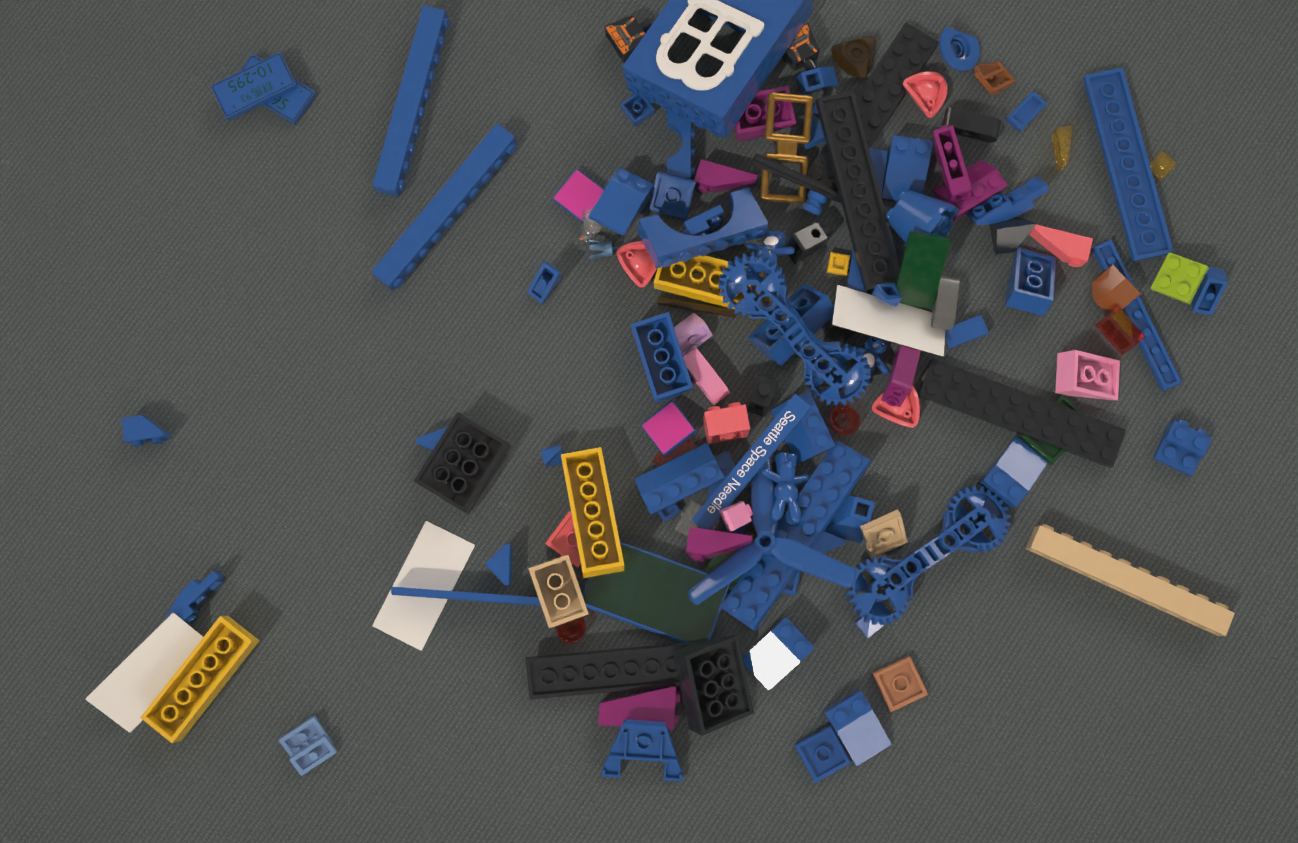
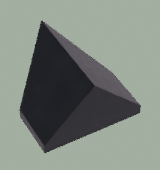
(1010, 234)

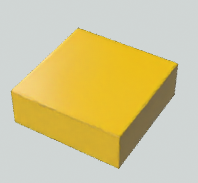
(838, 264)

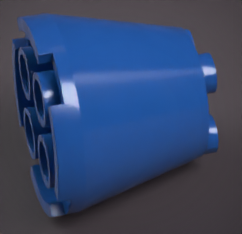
(921, 214)

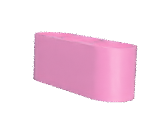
(705, 376)

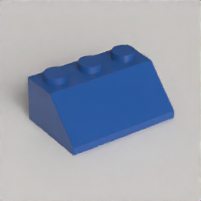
(810, 435)

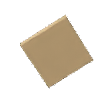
(884, 534)

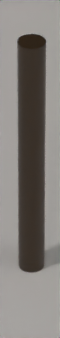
(696, 307)

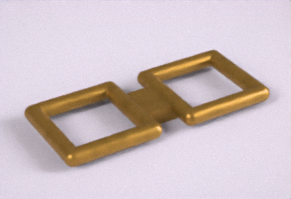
(786, 146)

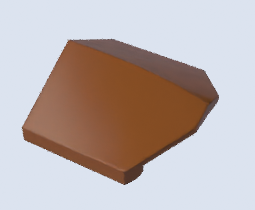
(993, 77)
(1113, 289)

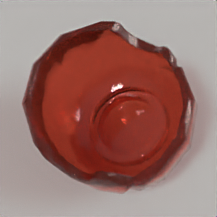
(844, 420)
(571, 631)

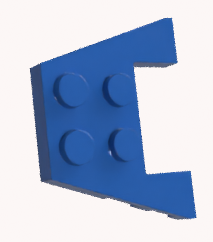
(643, 742)

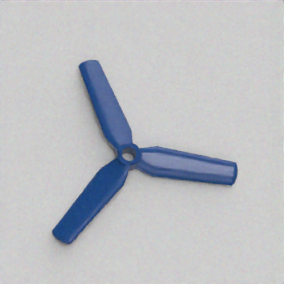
(785, 550)

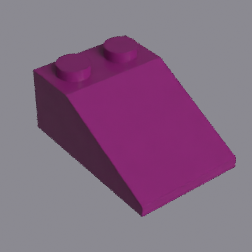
(753, 120)
(710, 543)

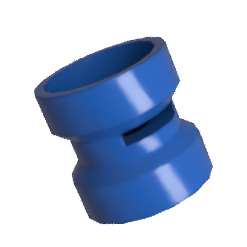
(814, 203)

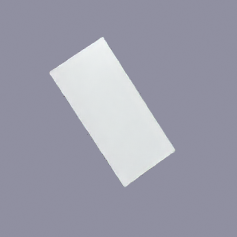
(892, 323)
(431, 564)
(145, 673)

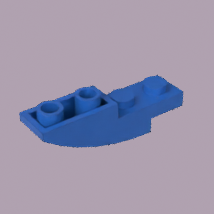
(1003, 207)
(193, 595)

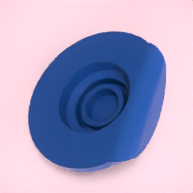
(959, 49)

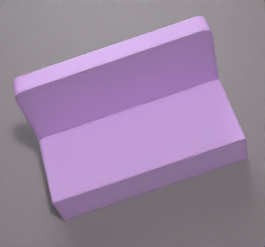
(691, 333)

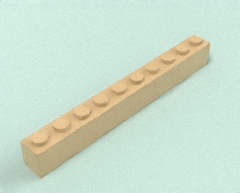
(1129, 580)

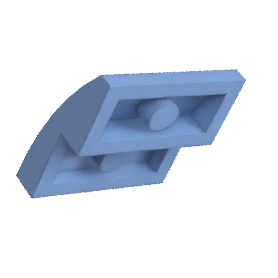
(308, 745)

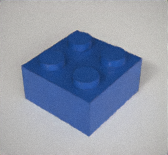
(637, 109)

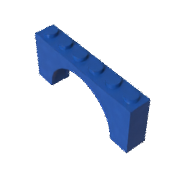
(670, 246)

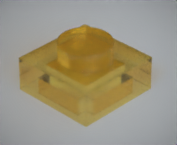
(1162, 165)

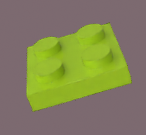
(1179, 278)

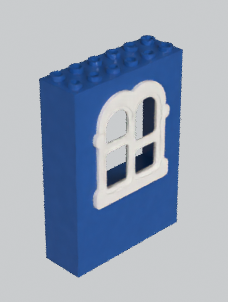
(723, 98)

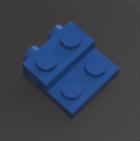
(704, 222)
(1182, 447)

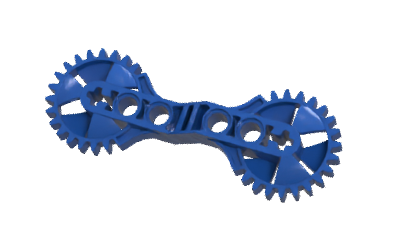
(794, 329)
(927, 555)

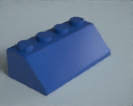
(814, 310)
(662, 357)
(679, 479)

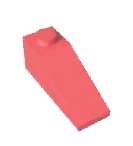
(1064, 245)

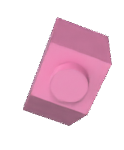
(736, 515)

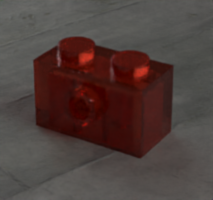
(1119, 330)

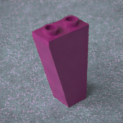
(951, 163)
(901, 375)
(645, 706)

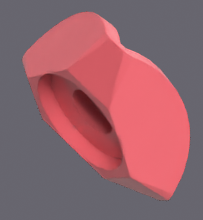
(927, 91)
(636, 262)
(905, 415)

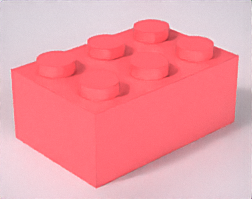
(726, 423)

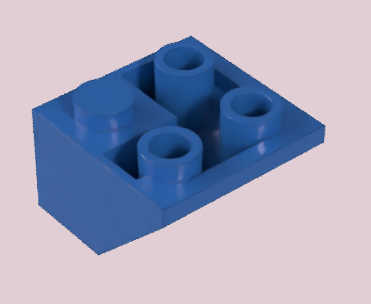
(850, 517)

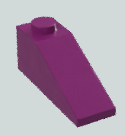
(717, 178)

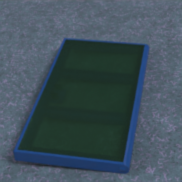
(655, 596)

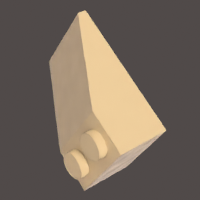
(558, 591)

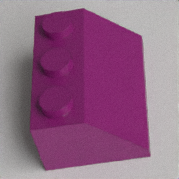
(985, 183)

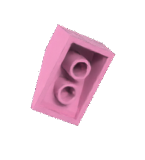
(1087, 375)

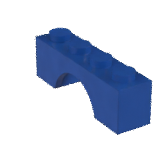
(681, 162)

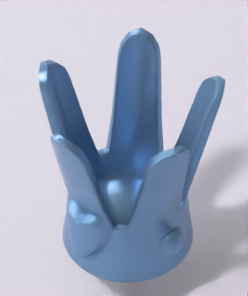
(606, 247)

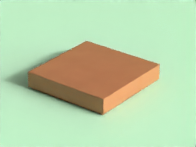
(900, 684)

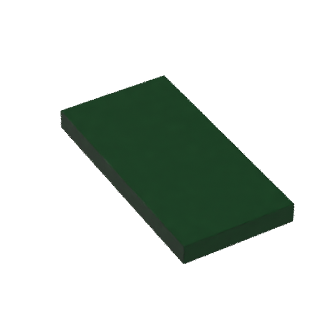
(922, 268)

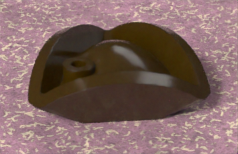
(855, 56)

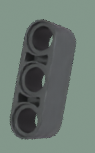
(945, 303)

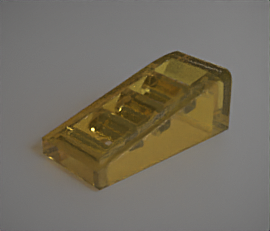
(1061, 143)

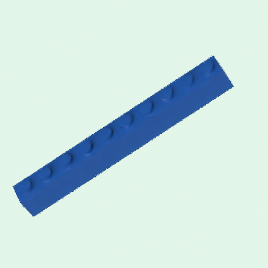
(410, 101)
(444, 207)

